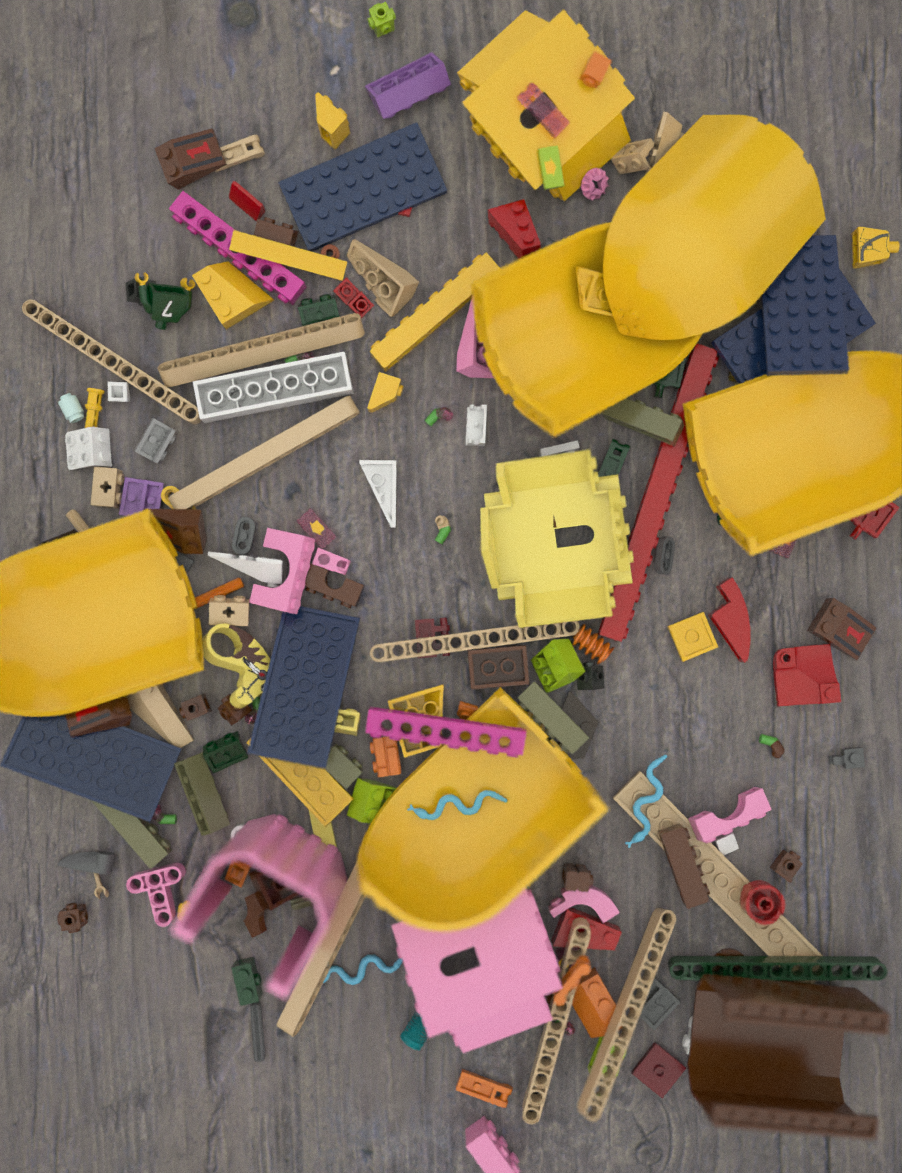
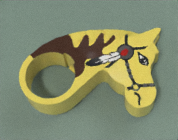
(248, 660)

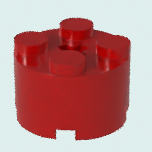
(771, 908)

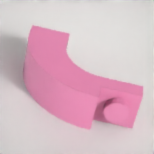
(594, 898)

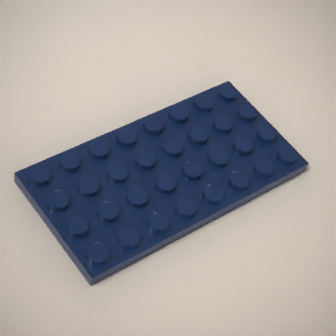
(363, 187)
(806, 314)
(744, 346)
(304, 687)
(104, 766)

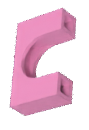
(288, 595)

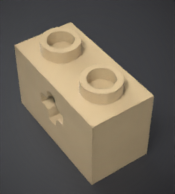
(104, 478)
(219, 614)

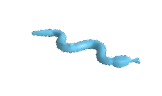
(423, 814)
(639, 836)
(362, 968)

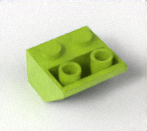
(557, 665)
(368, 799)

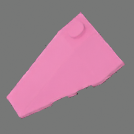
(470, 351)

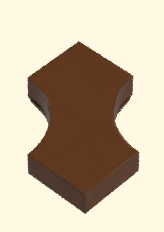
(255, 914)

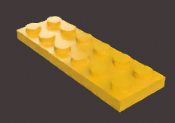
(313, 787)

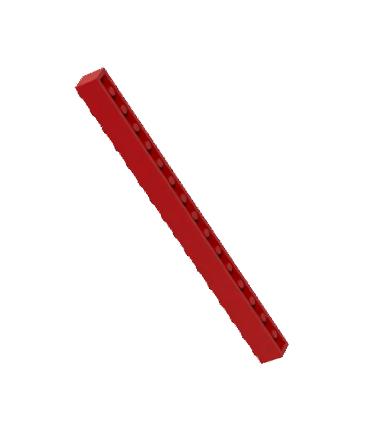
(657, 494)

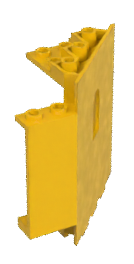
(552, 59)

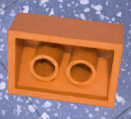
(594, 1004)

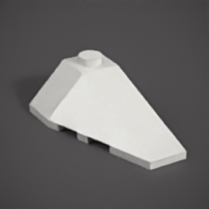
(263, 569)

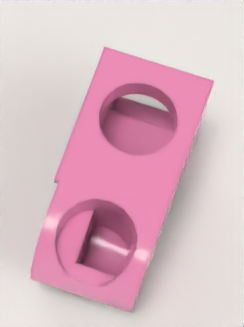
(331, 561)

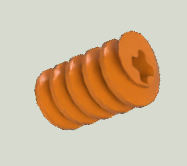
(591, 644)

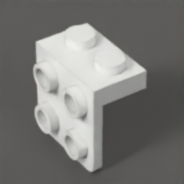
(88, 448)

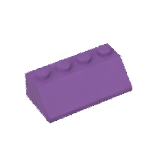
(408, 85)

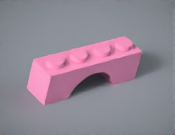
(750, 805)

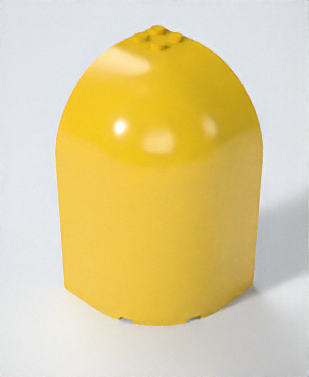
(709, 228)
(552, 353)
(799, 449)
(95, 618)
(472, 866)

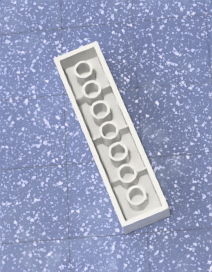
(273, 387)

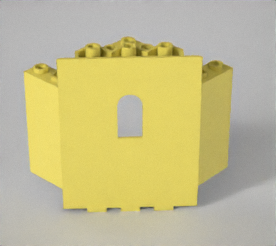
(522, 546)

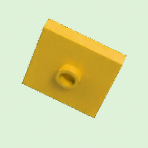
(692, 636)

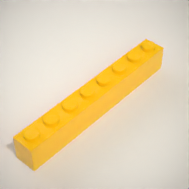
(431, 315)

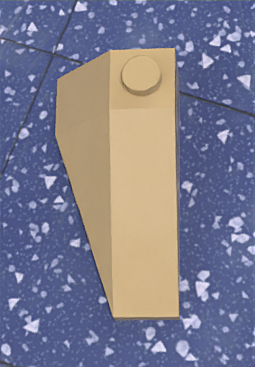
(666, 135)
(387, 280)
(159, 712)

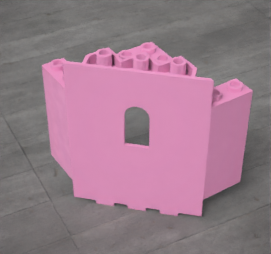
(491, 999)

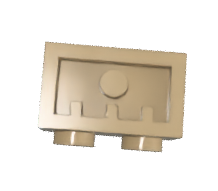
(632, 156)

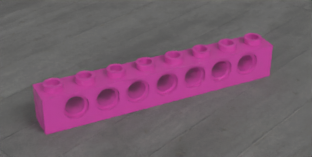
(186, 205)
(456, 726)

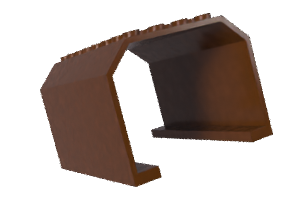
(773, 1054)

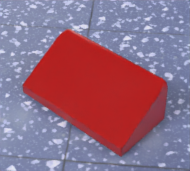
(246, 201)

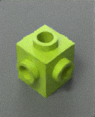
(381, 19)

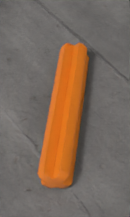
(224, 589)

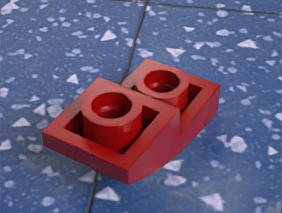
(353, 298)

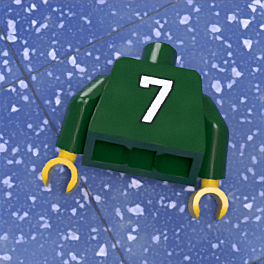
(165, 302)

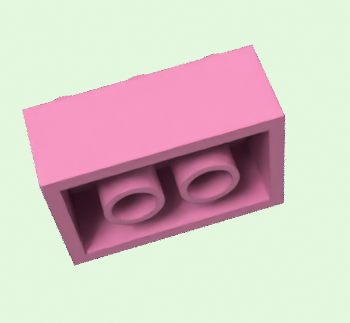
(489, 1148)

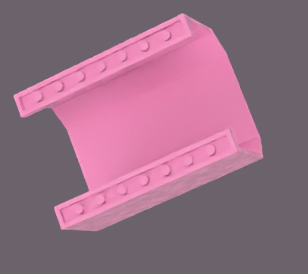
(290, 856)

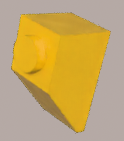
(384, 392)

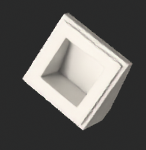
(118, 391)
(726, 843)

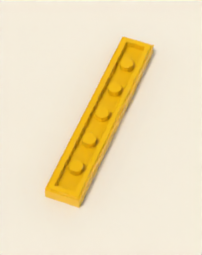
(287, 255)

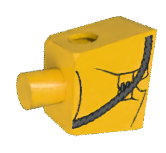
(871, 247)

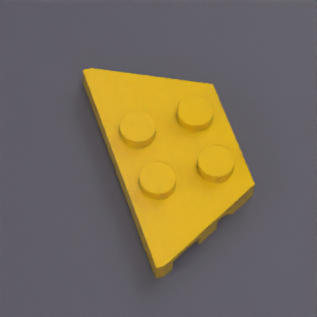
(592, 291)

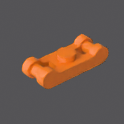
(572, 979)

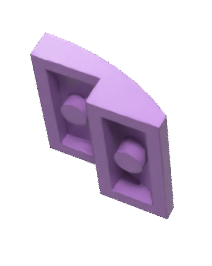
(140, 495)

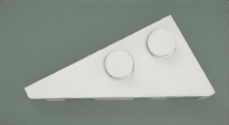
(382, 479)

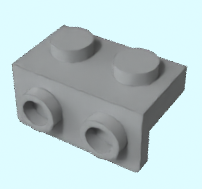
(155, 441)

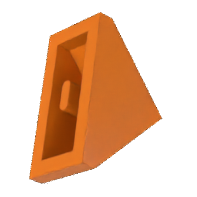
(238, 871)

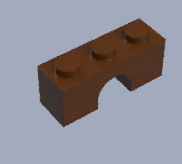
(348, 593)

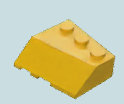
(230, 293)
(425, 701)

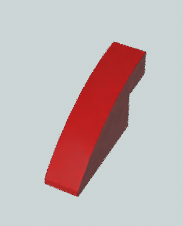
(733, 619)

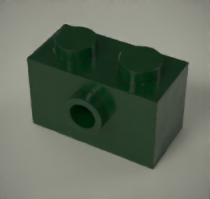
(247, 981)

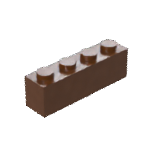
(683, 865)

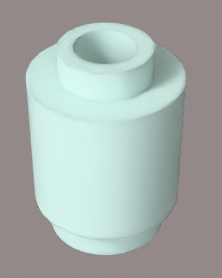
(71, 408)

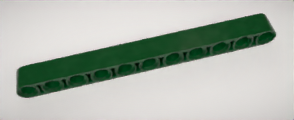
(785, 971)

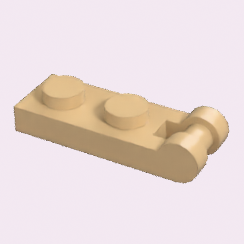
(237, 151)

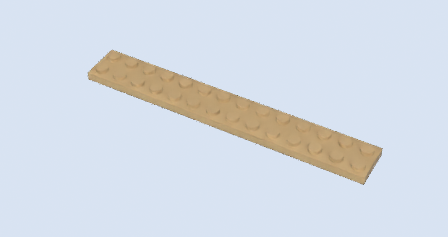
(720, 875)

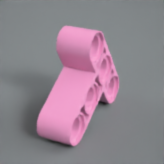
(154, 887)

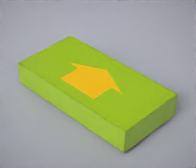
(550, 167)

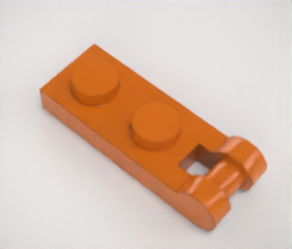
(483, 1088)

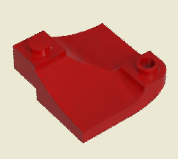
(805, 676)

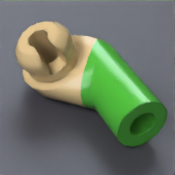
(444, 528)

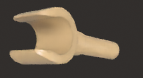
(100, 888)

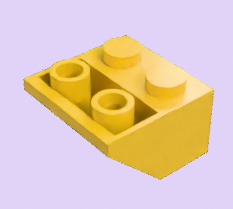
(331, 121)

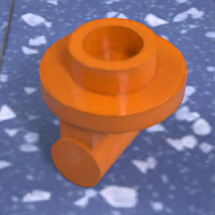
(465, 710)

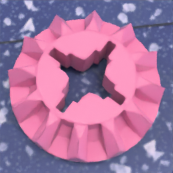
(588, 187)

